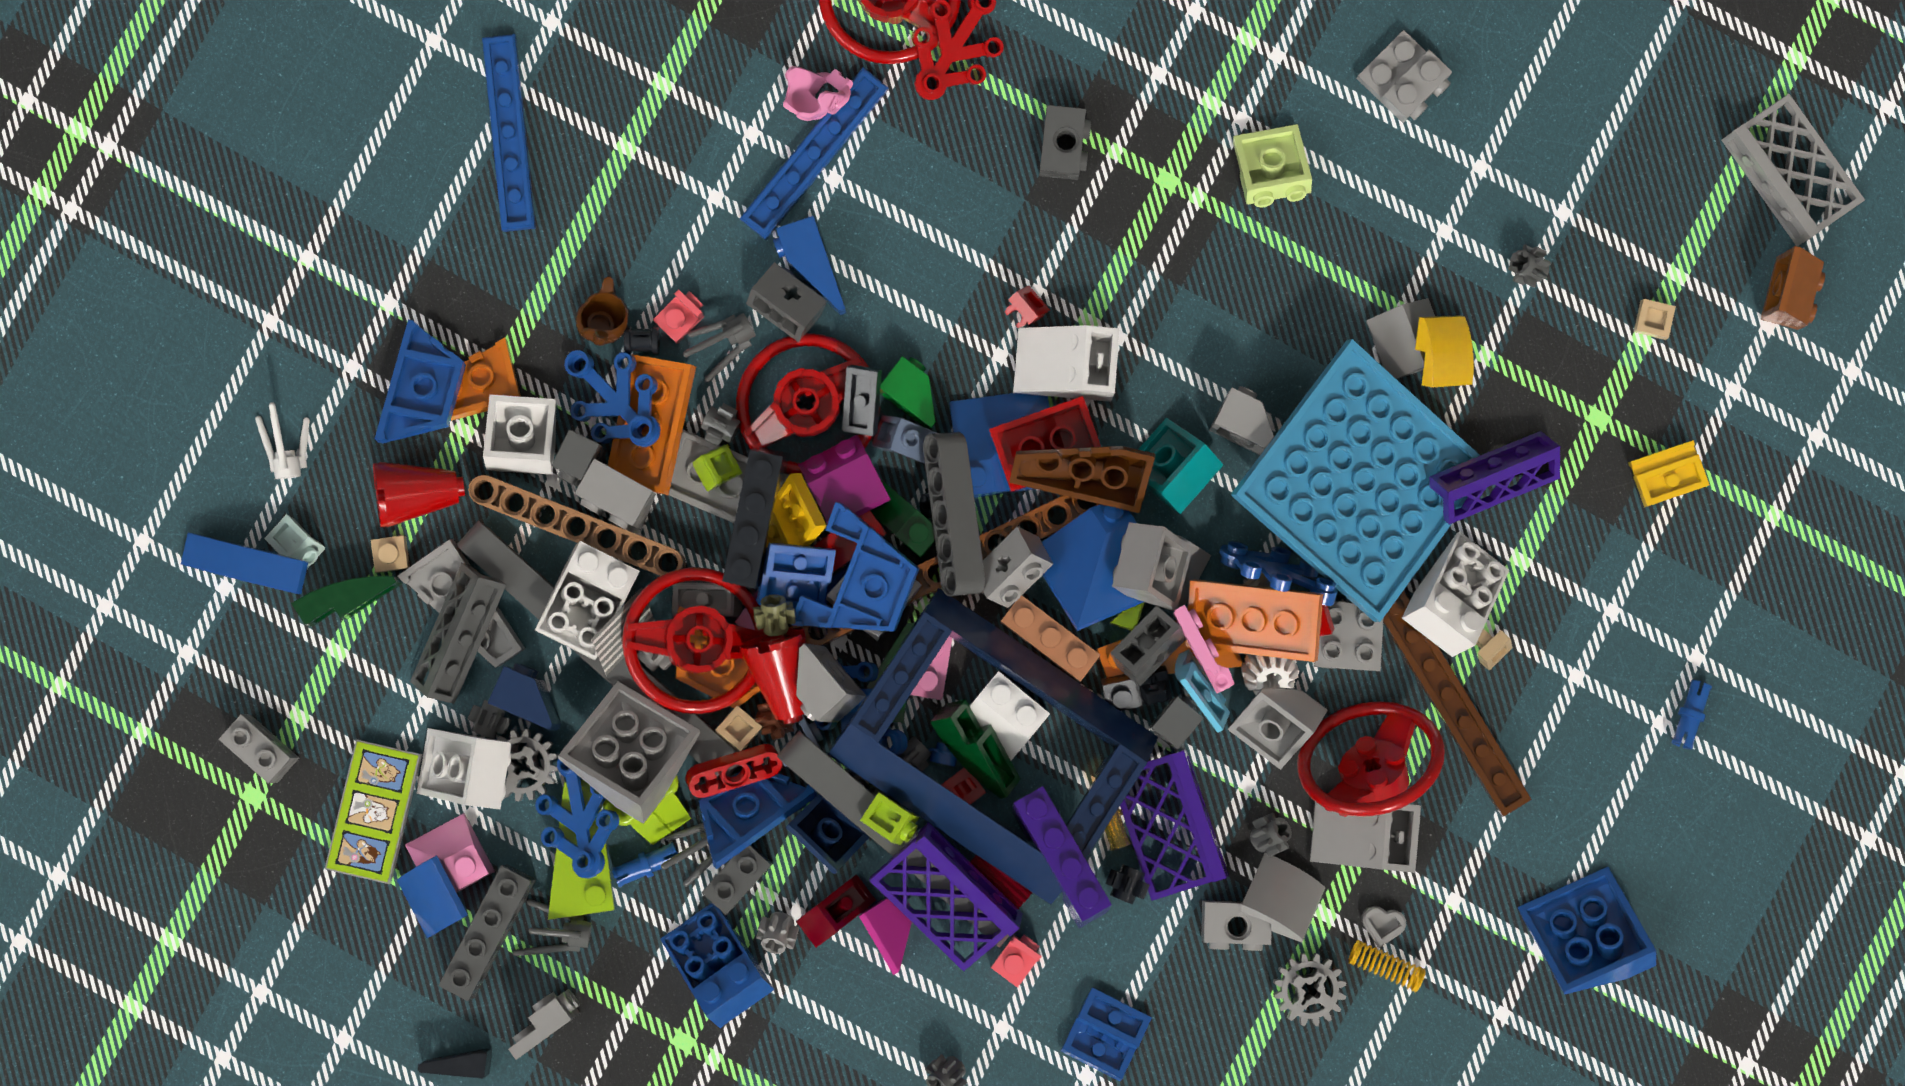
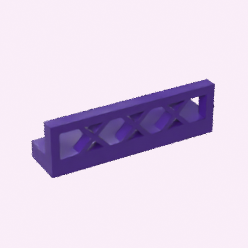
(1497, 468)

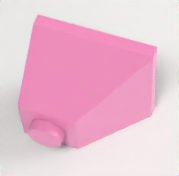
(457, 851)

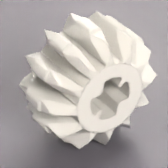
(1268, 672)

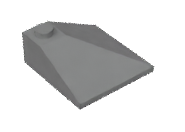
(630, 751)

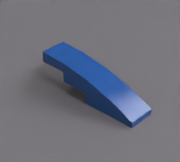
(244, 563)

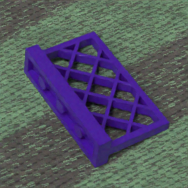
(1198, 820)
(966, 878)

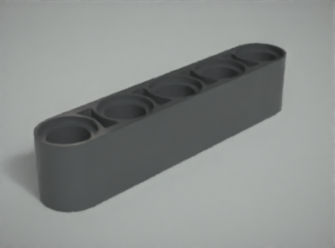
(954, 513)

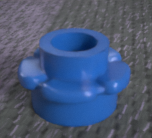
(942, 755)

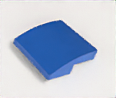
(796, 572)
(432, 897)
(1106, 1034)

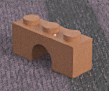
(1050, 638)

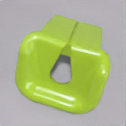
(664, 819)

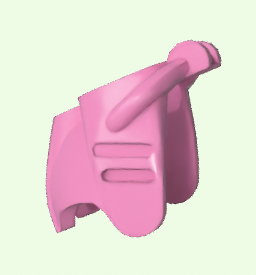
(802, 90)

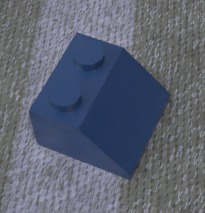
(525, 696)
(827, 833)

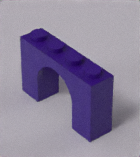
(1046, 828)

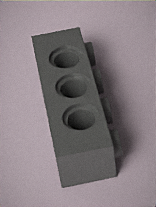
(487, 932)

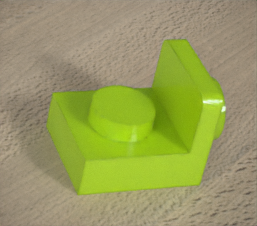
(890, 820)

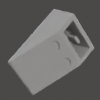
(1367, 841)

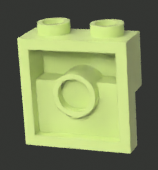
(1273, 165)

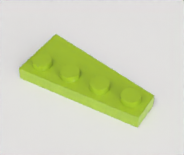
(574, 894)

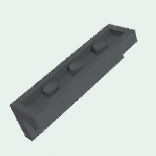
(459, 635)

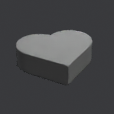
(1383, 924)

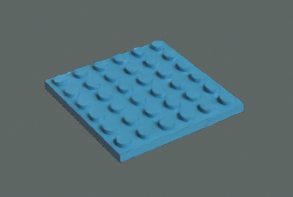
(1353, 480)

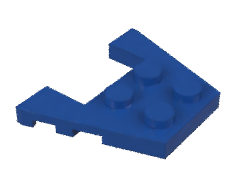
(873, 586)

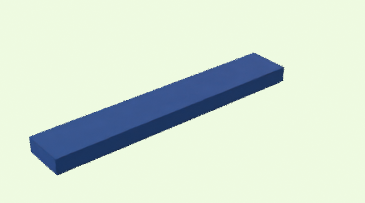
(509, 133)
(813, 156)

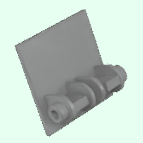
(1354, 642)

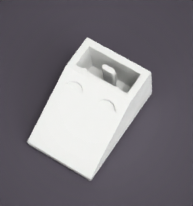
(1067, 361)
(1456, 596)
(585, 598)

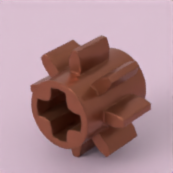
(770, 724)

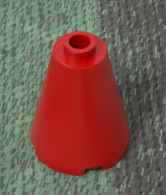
(413, 491)
(775, 669)

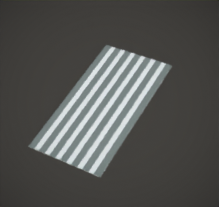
(609, 638)

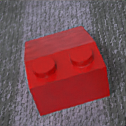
(1056, 427)

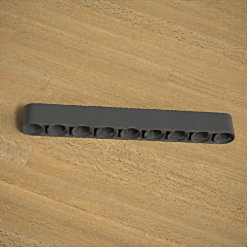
(853, 800)

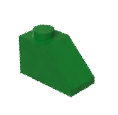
(910, 391)

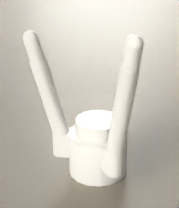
(282, 462)

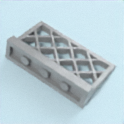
(1776, 189)

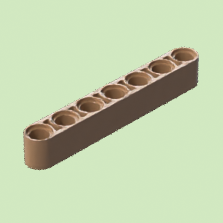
(563, 518)

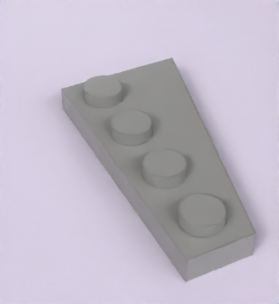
(432, 581)

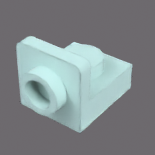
(293, 541)

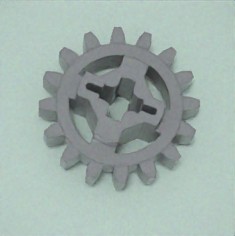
(529, 751)
(1299, 1001)

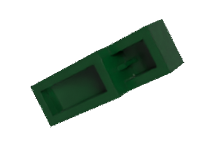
(343, 597)
(976, 747)

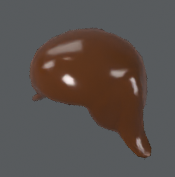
(602, 316)

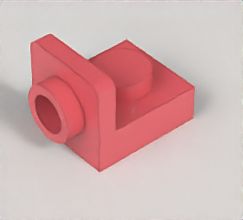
(680, 316)
(1017, 959)

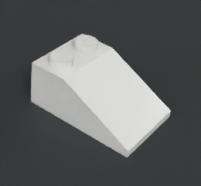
(464, 769)

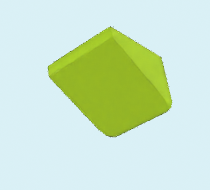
(716, 467)
(1129, 618)

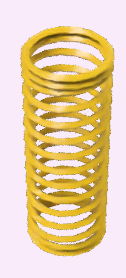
(1415, 980)

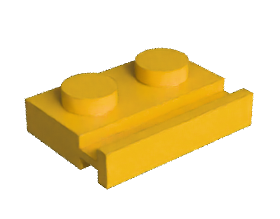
(1669, 473)

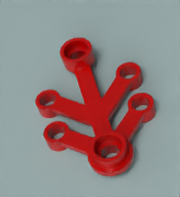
(951, 50)

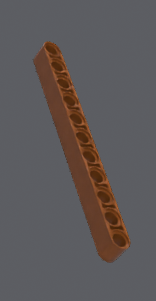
(1037, 517)

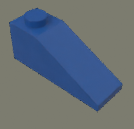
(807, 256)

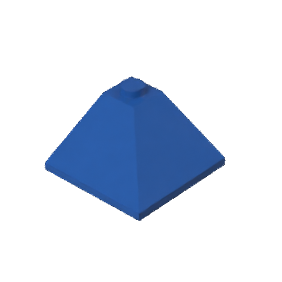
(974, 420)
(1084, 564)
(1589, 933)

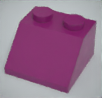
(844, 476)

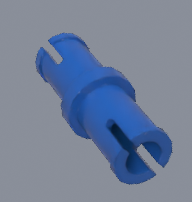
(1691, 714)
(643, 865)

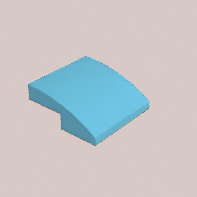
(1200, 690)

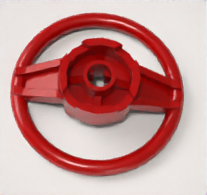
(893, 12)
(783, 415)
(673, 640)
(1375, 768)

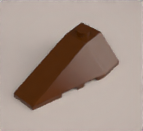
(1094, 474)

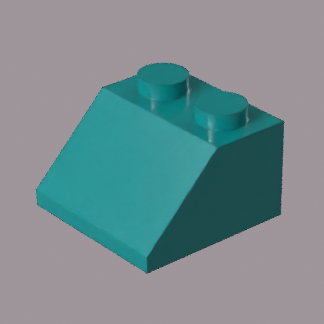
(1180, 465)

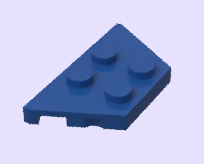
(421, 387)
(748, 812)

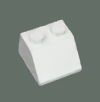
(520, 434)
(1009, 712)

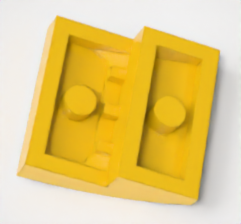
(1446, 350)
(795, 514)

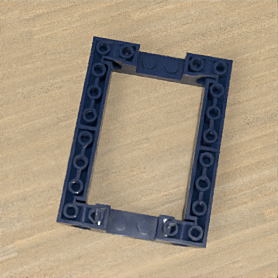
(861, 753)

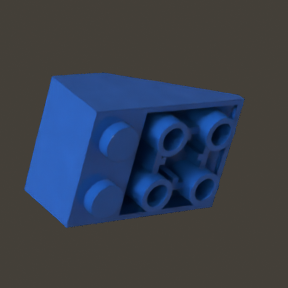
(716, 965)

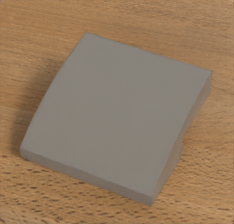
(1283, 897)

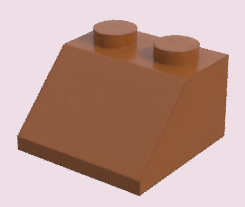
(1793, 289)

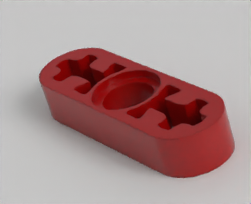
(721, 764)

